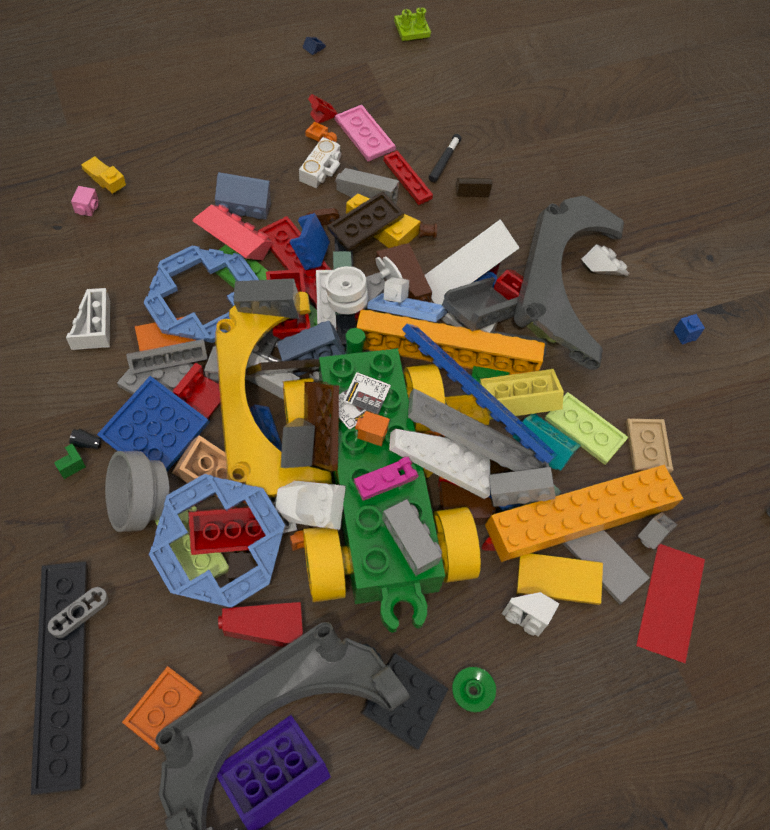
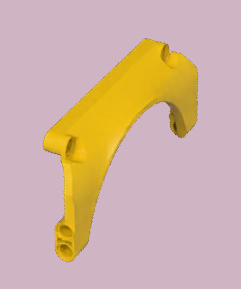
(245, 445)

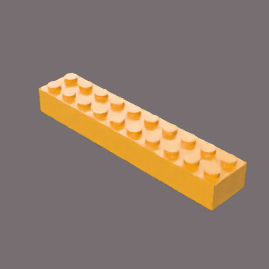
(461, 344)
(582, 512)

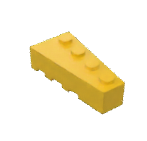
(398, 233)

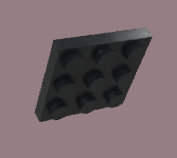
(413, 717)

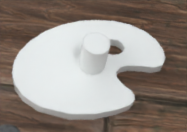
(387, 268)

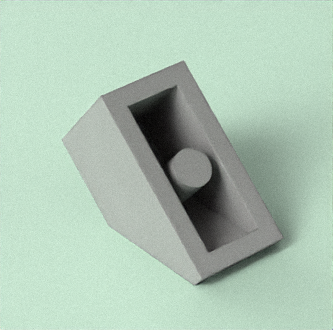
(656, 530)

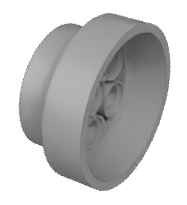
(135, 490)

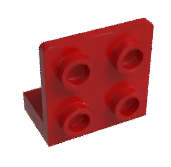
(199, 391)

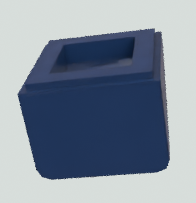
(313, 45)

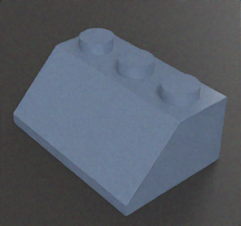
(243, 195)
(311, 344)

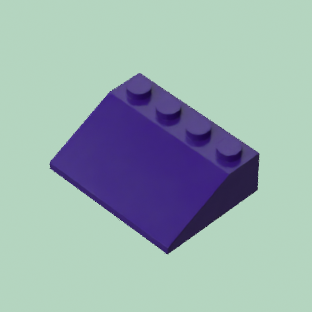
(272, 774)

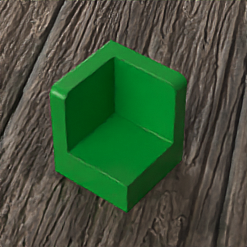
(71, 463)

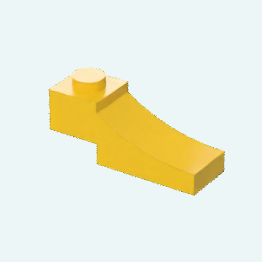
(104, 175)

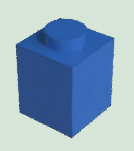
(689, 329)

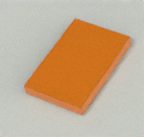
(151, 337)
(161, 705)

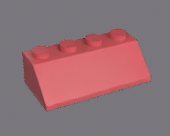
(234, 232)

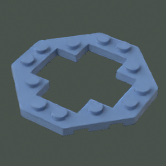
(163, 285)
(205, 586)

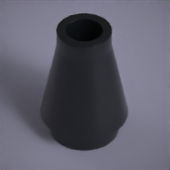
(83, 439)

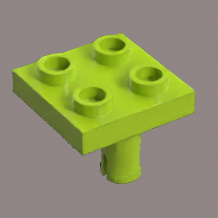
(412, 25)

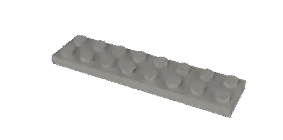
(471, 433)

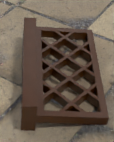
(315, 412)

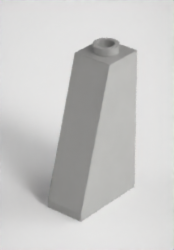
(356, 182)

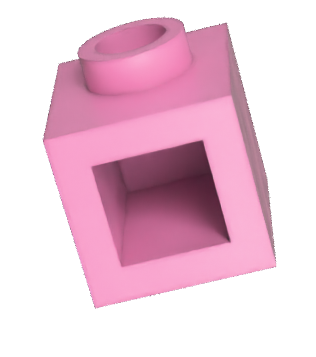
(85, 201)

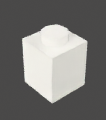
(396, 289)

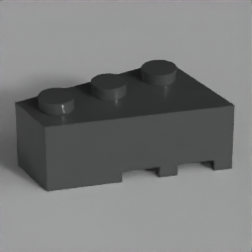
(268, 297)

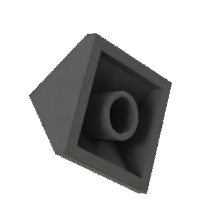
(297, 444)

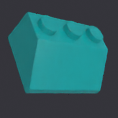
(554, 438)

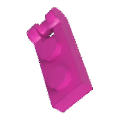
(385, 478)

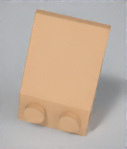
(200, 459)

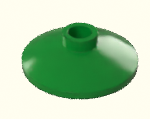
(481, 681)

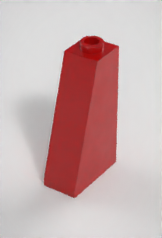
(263, 624)

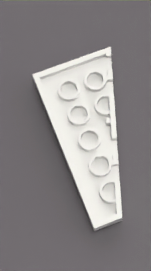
(445, 459)

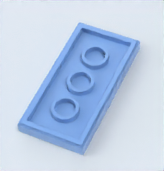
(409, 308)

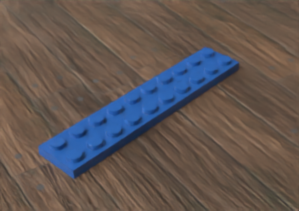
(484, 397)

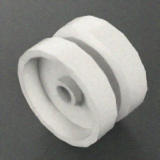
(346, 290)

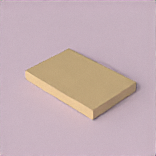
(648, 444)

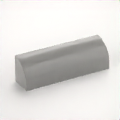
(166, 356)

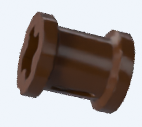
(428, 230)

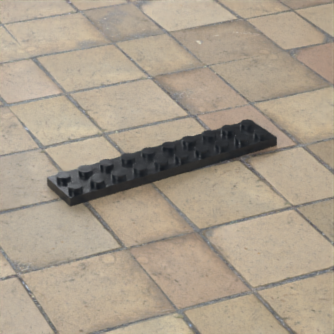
(59, 684)

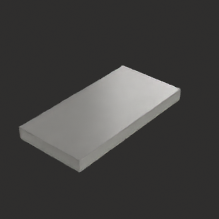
(620, 573)

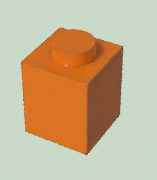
(372, 428)

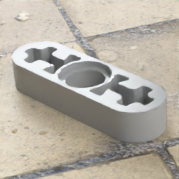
(60, 617)

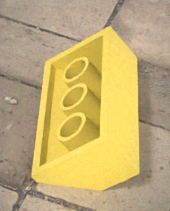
(526, 392)

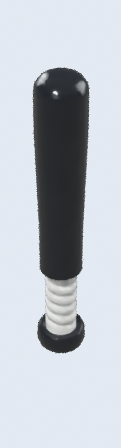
(442, 162)

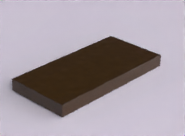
(365, 221)
(283, 367)

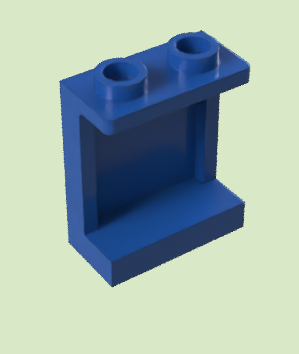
(312, 242)

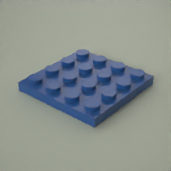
(155, 424)

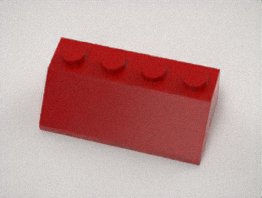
(292, 325)
(222, 530)

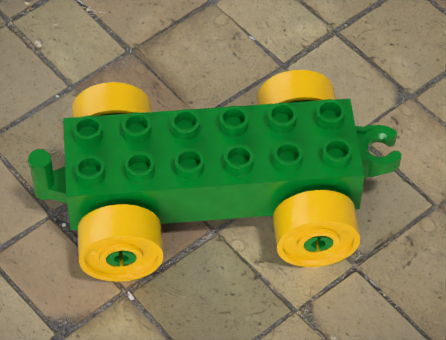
(370, 552)

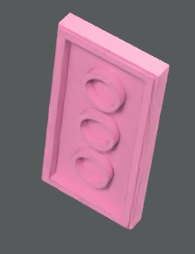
(365, 133)

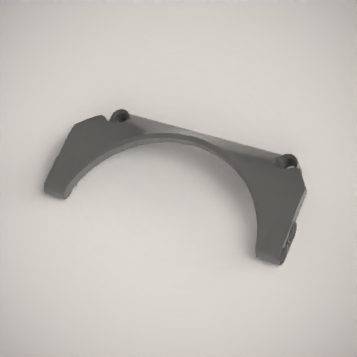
(542, 288)
(207, 733)

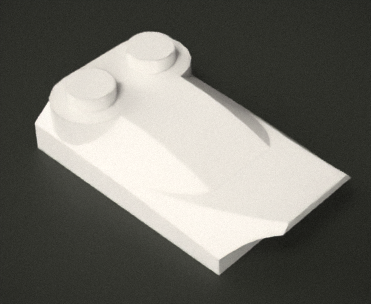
(311, 503)

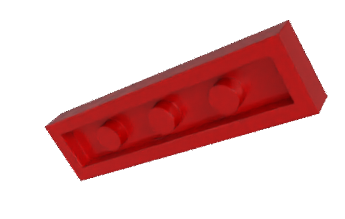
(408, 177)

